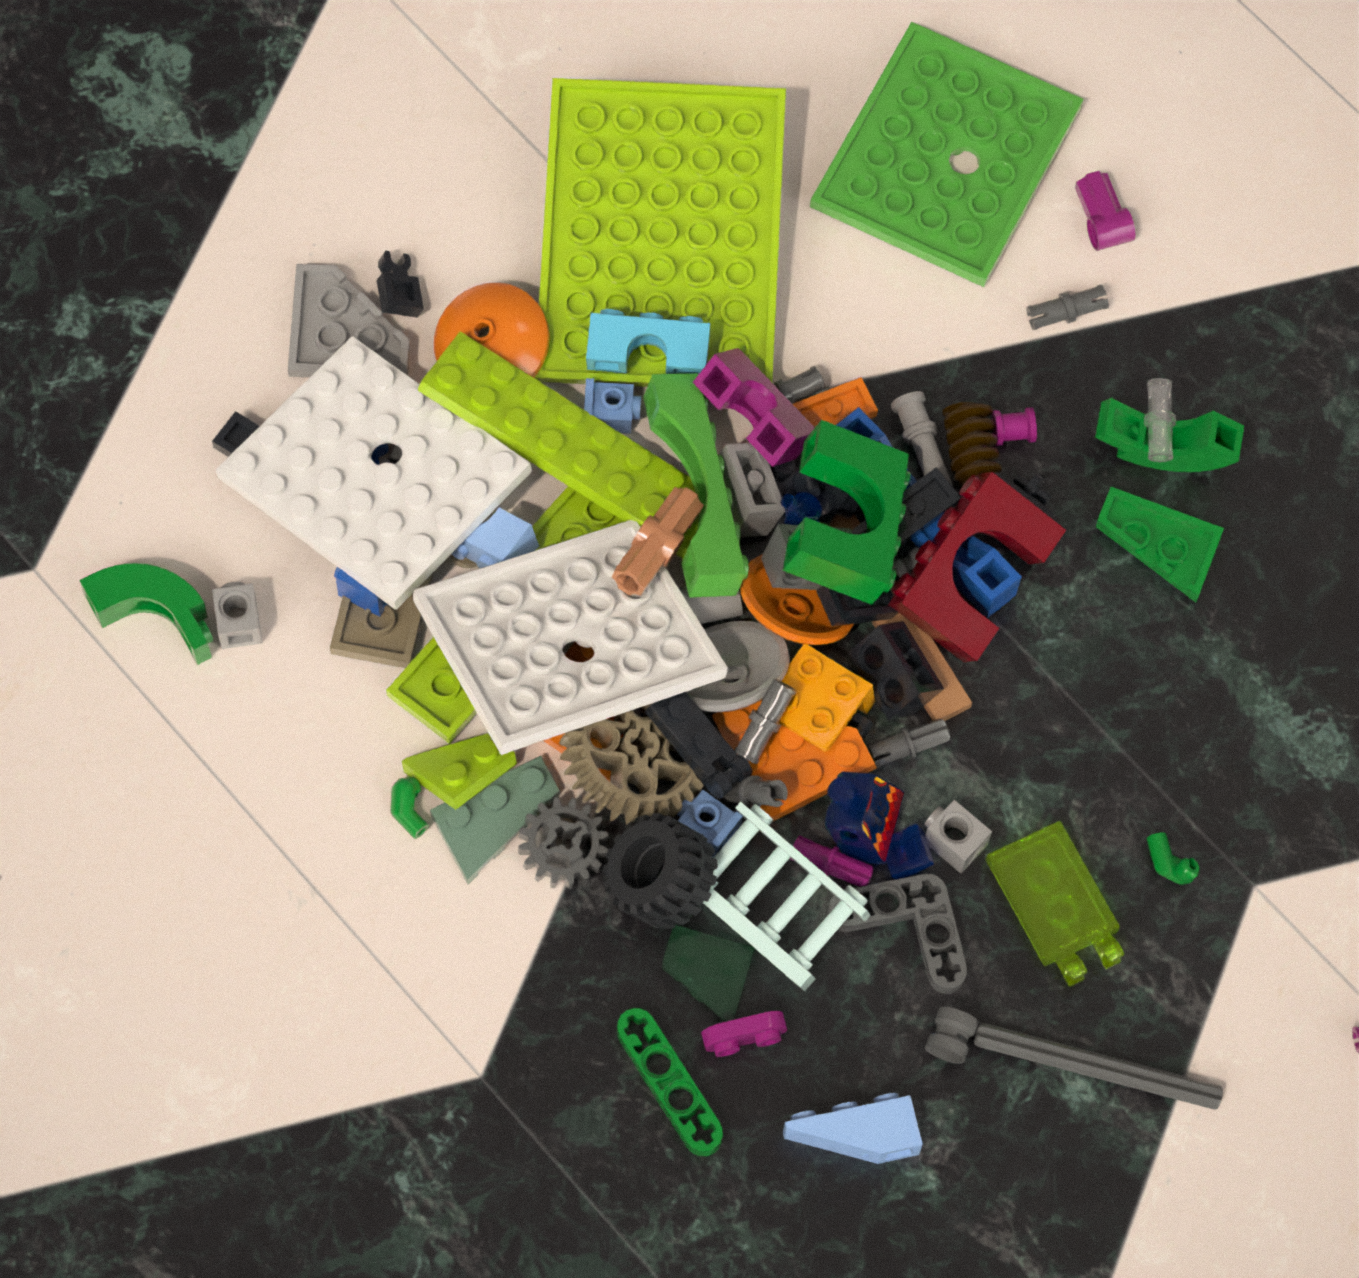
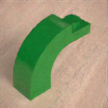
(1196, 443)
(150, 589)

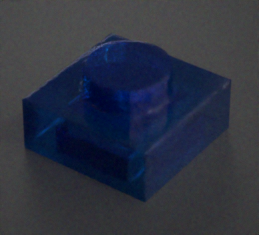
(908, 853)

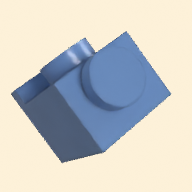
(619, 416)
(716, 831)

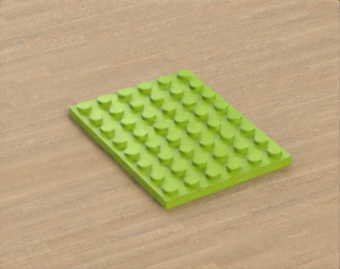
(663, 210)

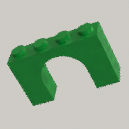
(876, 480)

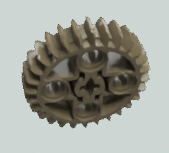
(628, 765)

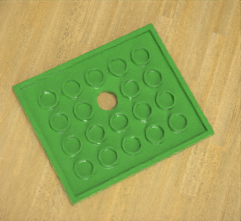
(932, 105)

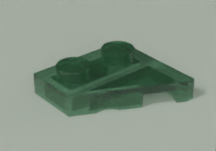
(709, 968)

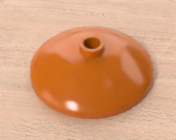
(514, 321)
(788, 612)

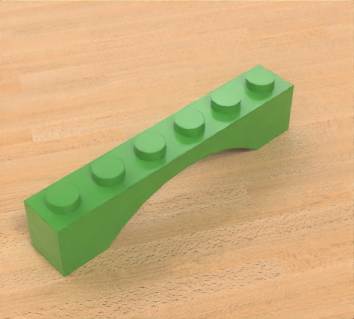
(680, 418)

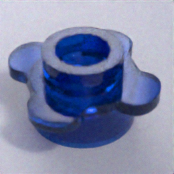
(799, 507)

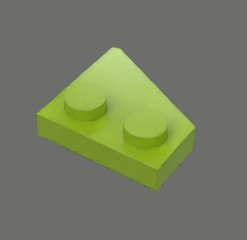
(459, 769)

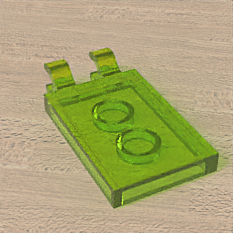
(1056, 900)

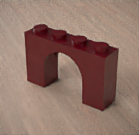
(929, 593)

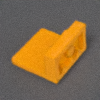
(824, 697)

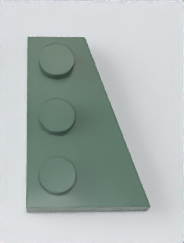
(494, 815)

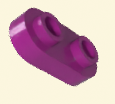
(760, 1029)

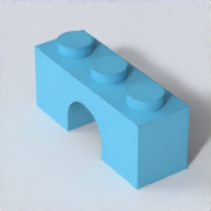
(615, 337)

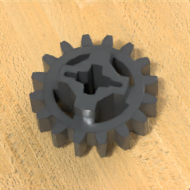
(571, 858)

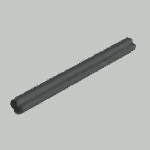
(1098, 1066)

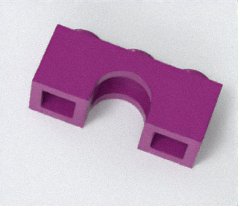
(737, 384)

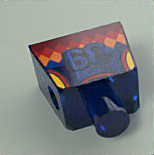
(863, 815)

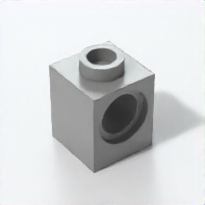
(240, 630)
(961, 852)

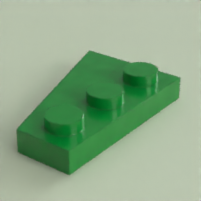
(1161, 538)

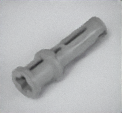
(920, 431)

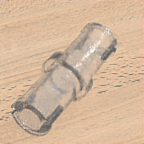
(1160, 420)

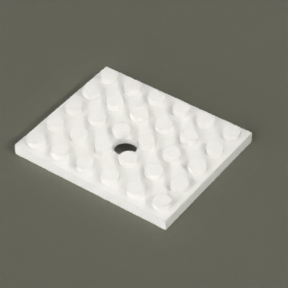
(373, 520)
(513, 618)

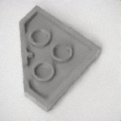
(329, 314)

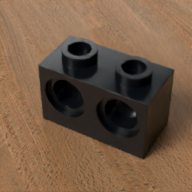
(896, 669)

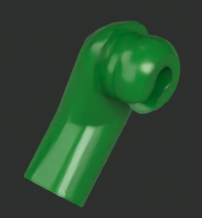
(402, 806)
(1170, 866)

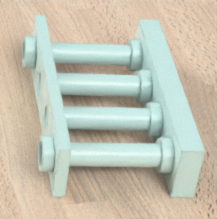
(765, 935)

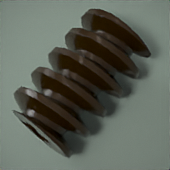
(970, 440)

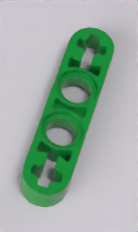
(673, 1079)

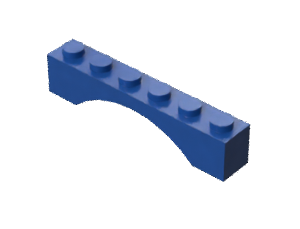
(977, 567)

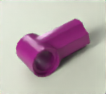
(1106, 220)

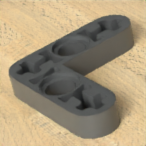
(923, 916)

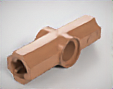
(657, 541)

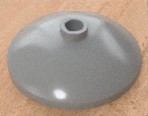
(752, 661)

